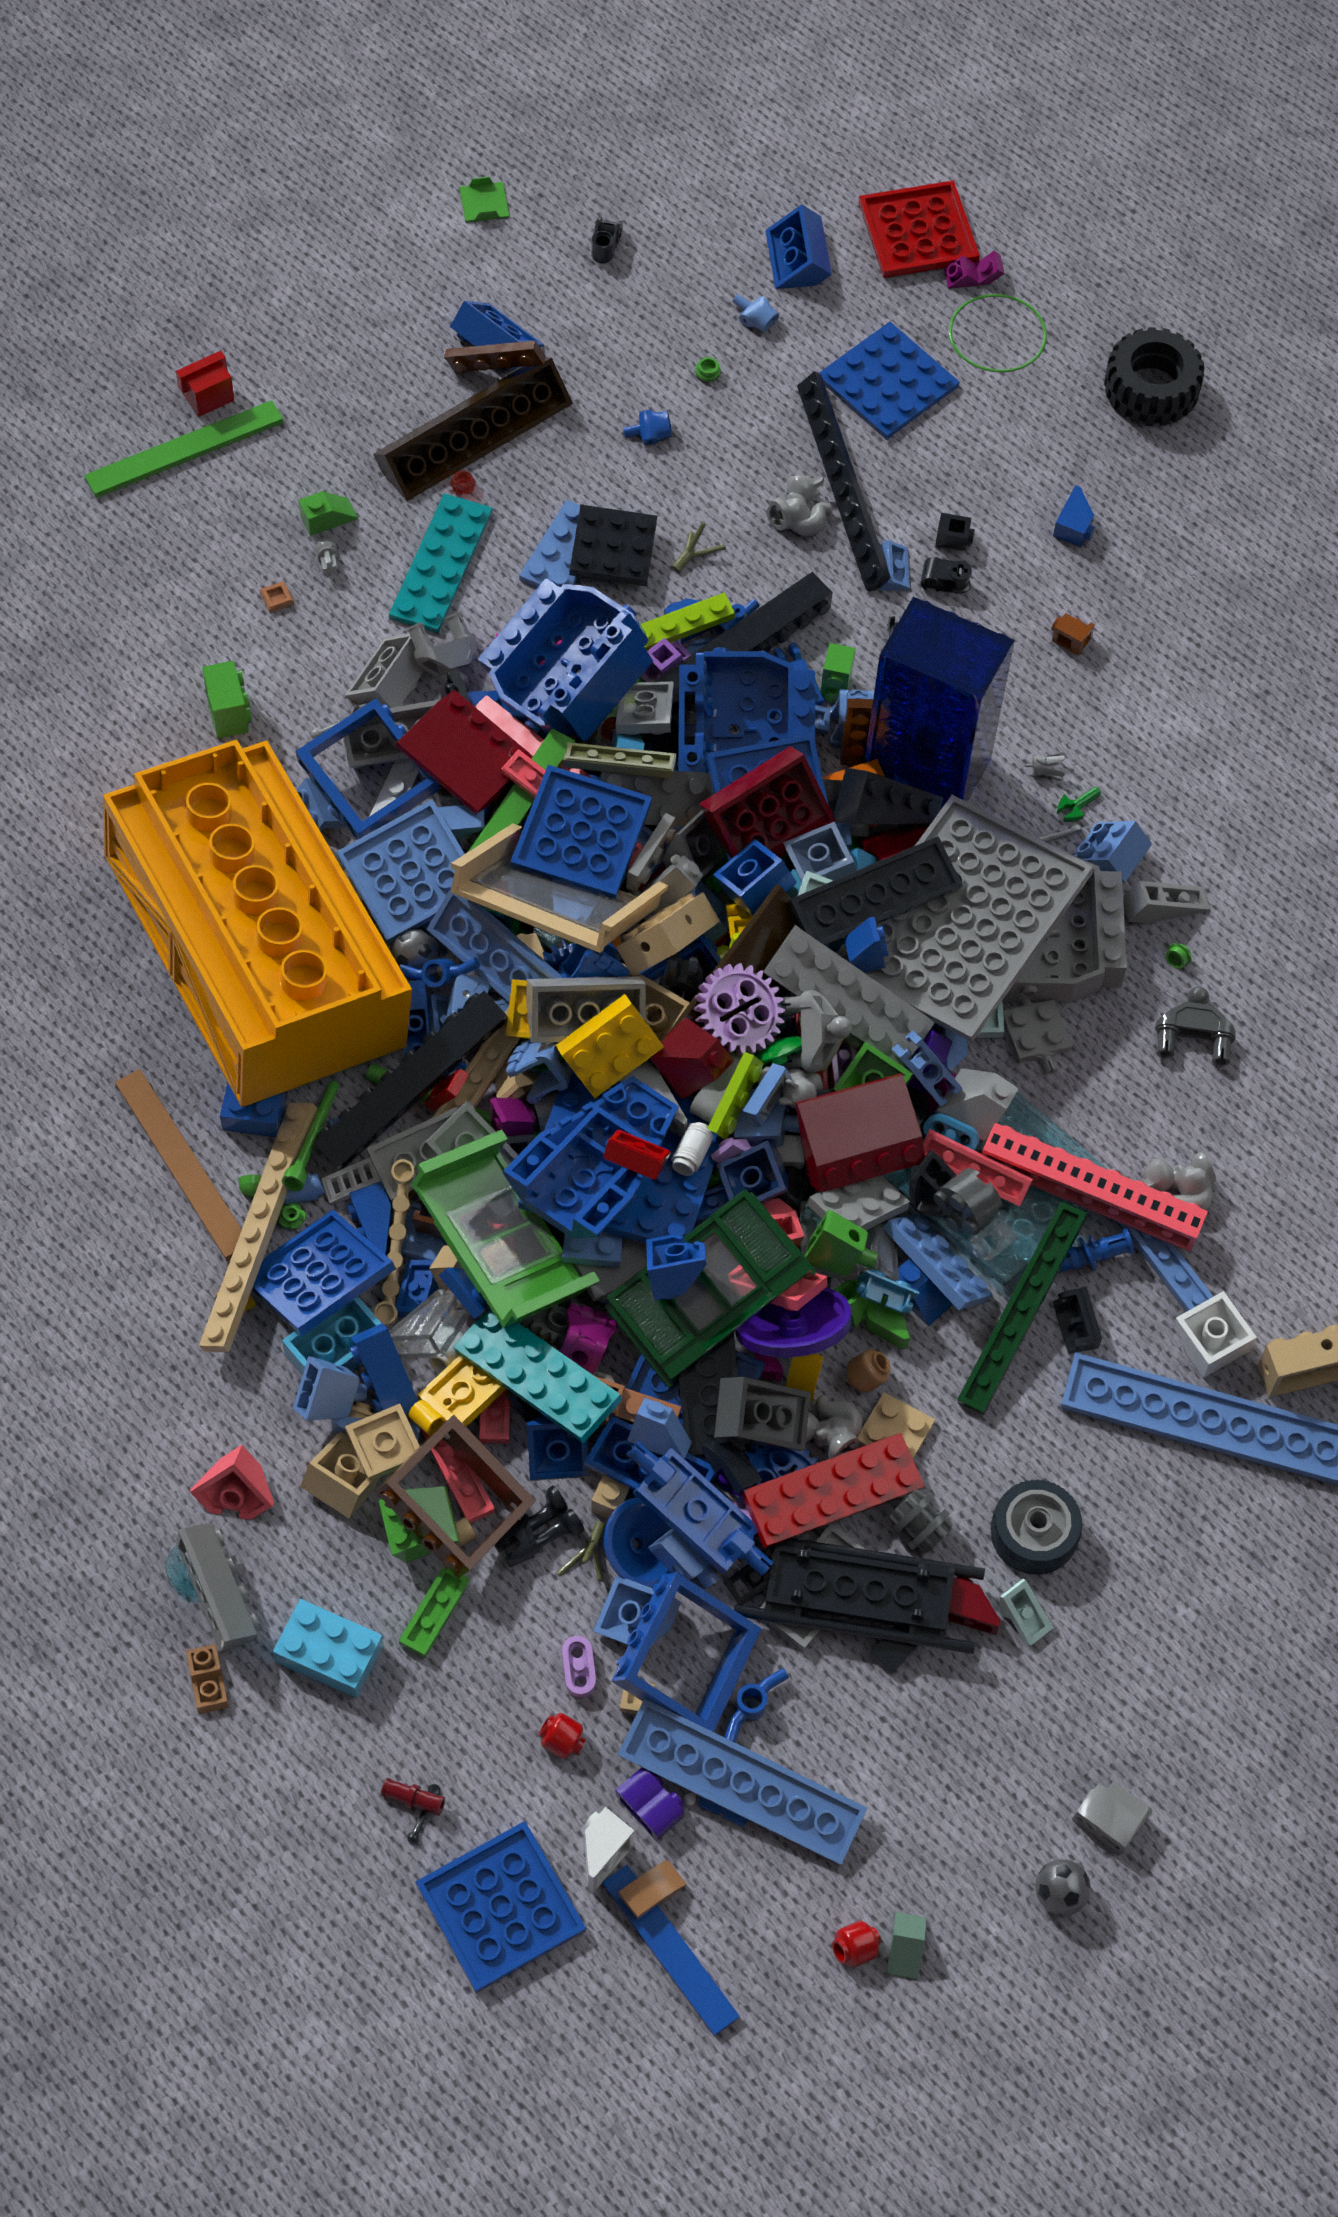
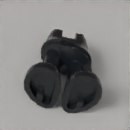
(681, 974)
(523, 1530)

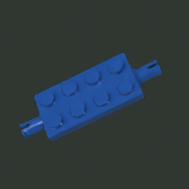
(697, 1510)

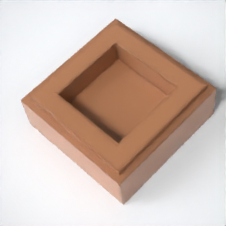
(276, 597)

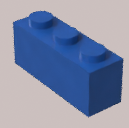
(383, 1369)

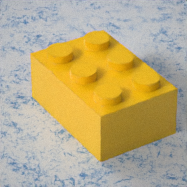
(609, 1046)

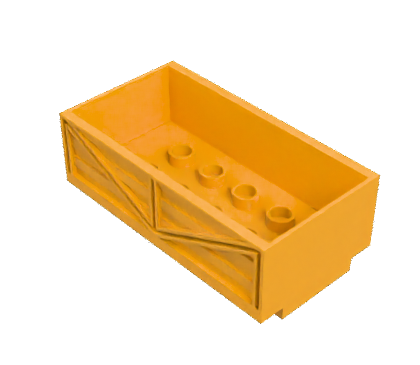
(254, 920)

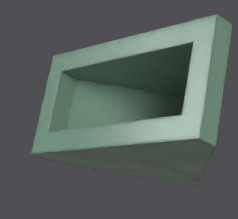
(906, 1945)

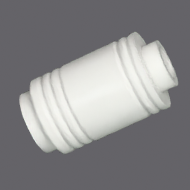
(692, 1149)

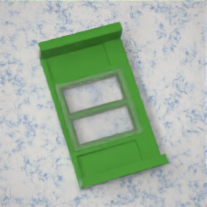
(498, 1245)

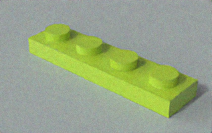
(689, 620)

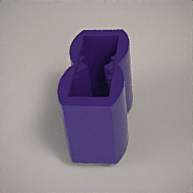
(651, 1802)

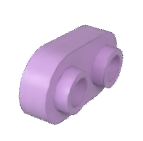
(578, 1667)

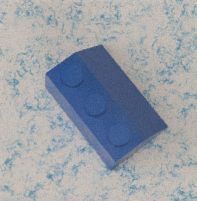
(798, 249)
(486, 325)

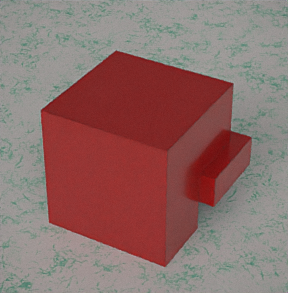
(206, 383)

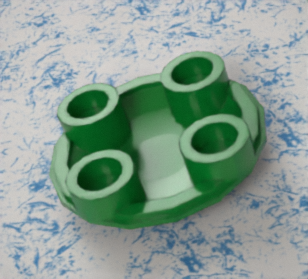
(780, 1049)

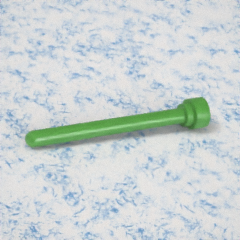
(295, 1176)

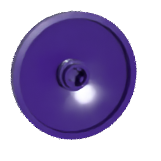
(801, 1332)

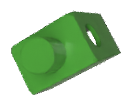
(839, 1245)

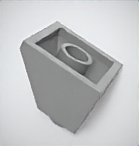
(980, 1101)

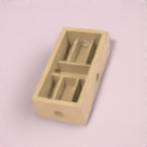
(666, 932)
(1292, 1362)

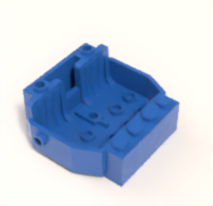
(595, 638)
(742, 693)

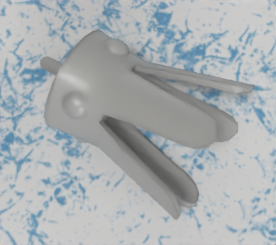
(1042, 764)

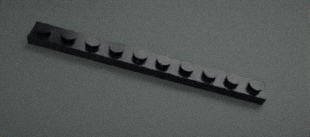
(843, 482)

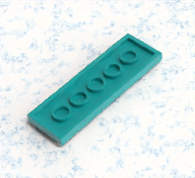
(440, 562)
(538, 1375)

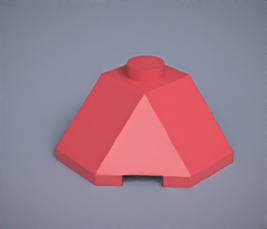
(234, 1484)

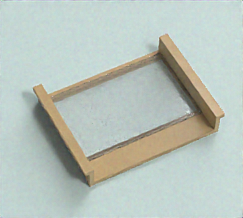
(543, 902)

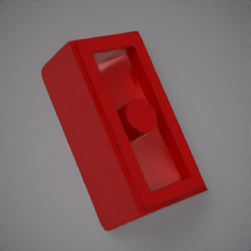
(636, 1154)

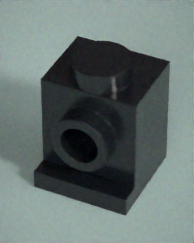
(954, 532)

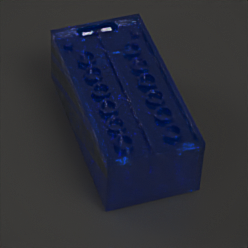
(938, 700)

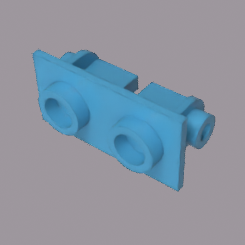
(874, 1285)

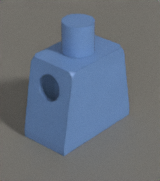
(772, 1130)
(327, 1391)
(683, 1559)

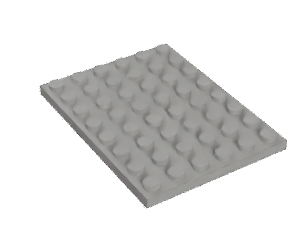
(972, 945)

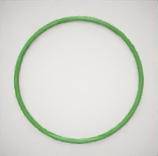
(996, 370)

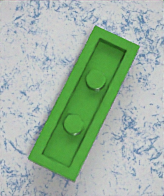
(433, 1612)

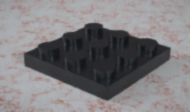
(613, 545)

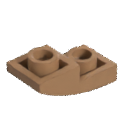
(207, 1679)
(652, 1888)

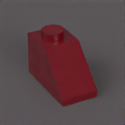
(971, 1607)

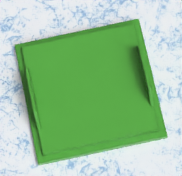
(484, 200)

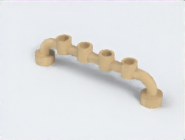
(403, 1174)

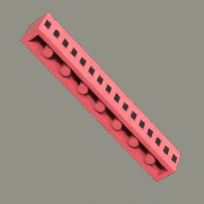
(1097, 1187)

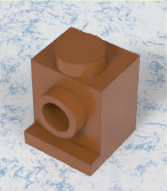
(1072, 633)

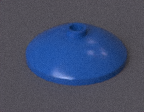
(638, 1522)

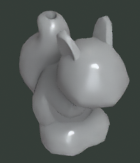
(794, 511)
(800, 1088)
(1191, 1181)
(838, 1430)

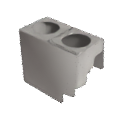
(1114, 1812)

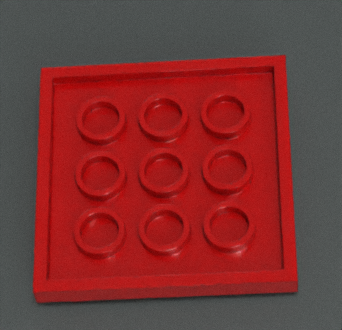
(918, 228)

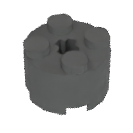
(968, 1202)

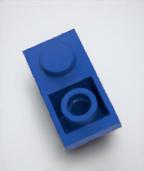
(867, 946)

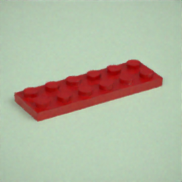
(832, 1490)

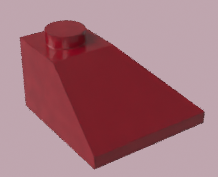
(690, 1058)

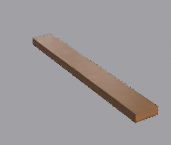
(180, 1161)

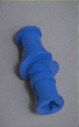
(1097, 1250)

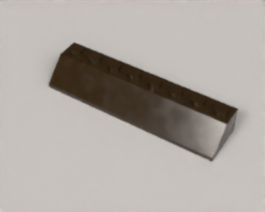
(473, 428)
(753, 947)

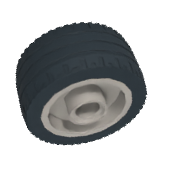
(1040, 1506)

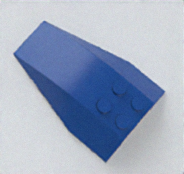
(564, 1167)

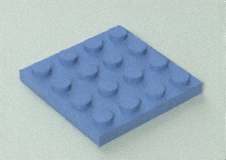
(404, 869)

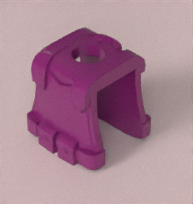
(589, 1334)

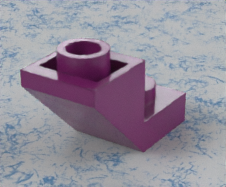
(968, 274)

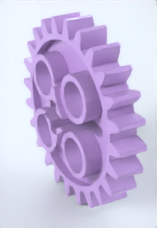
(726, 986)

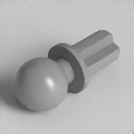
(327, 555)

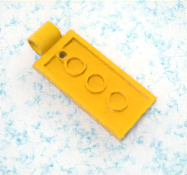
(458, 1391)

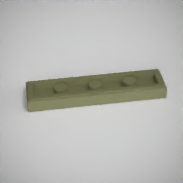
(619, 760)

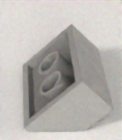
(388, 673)

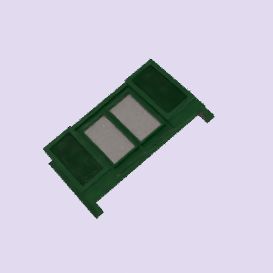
(745, 1271)

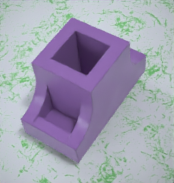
(664, 657)

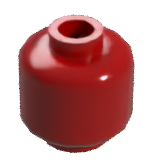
(562, 1735)
(856, 1944)

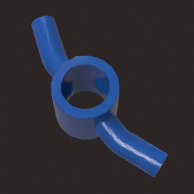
(449, 969)
(758, 1691)

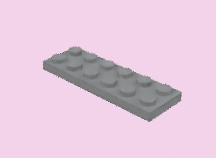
(872, 1009)

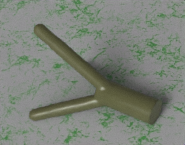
(688, 554)
(591, 1547)

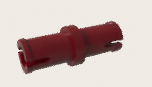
(413, 1796)

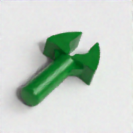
(1077, 804)

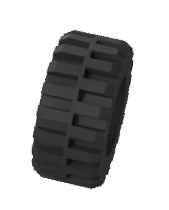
(1154, 401)

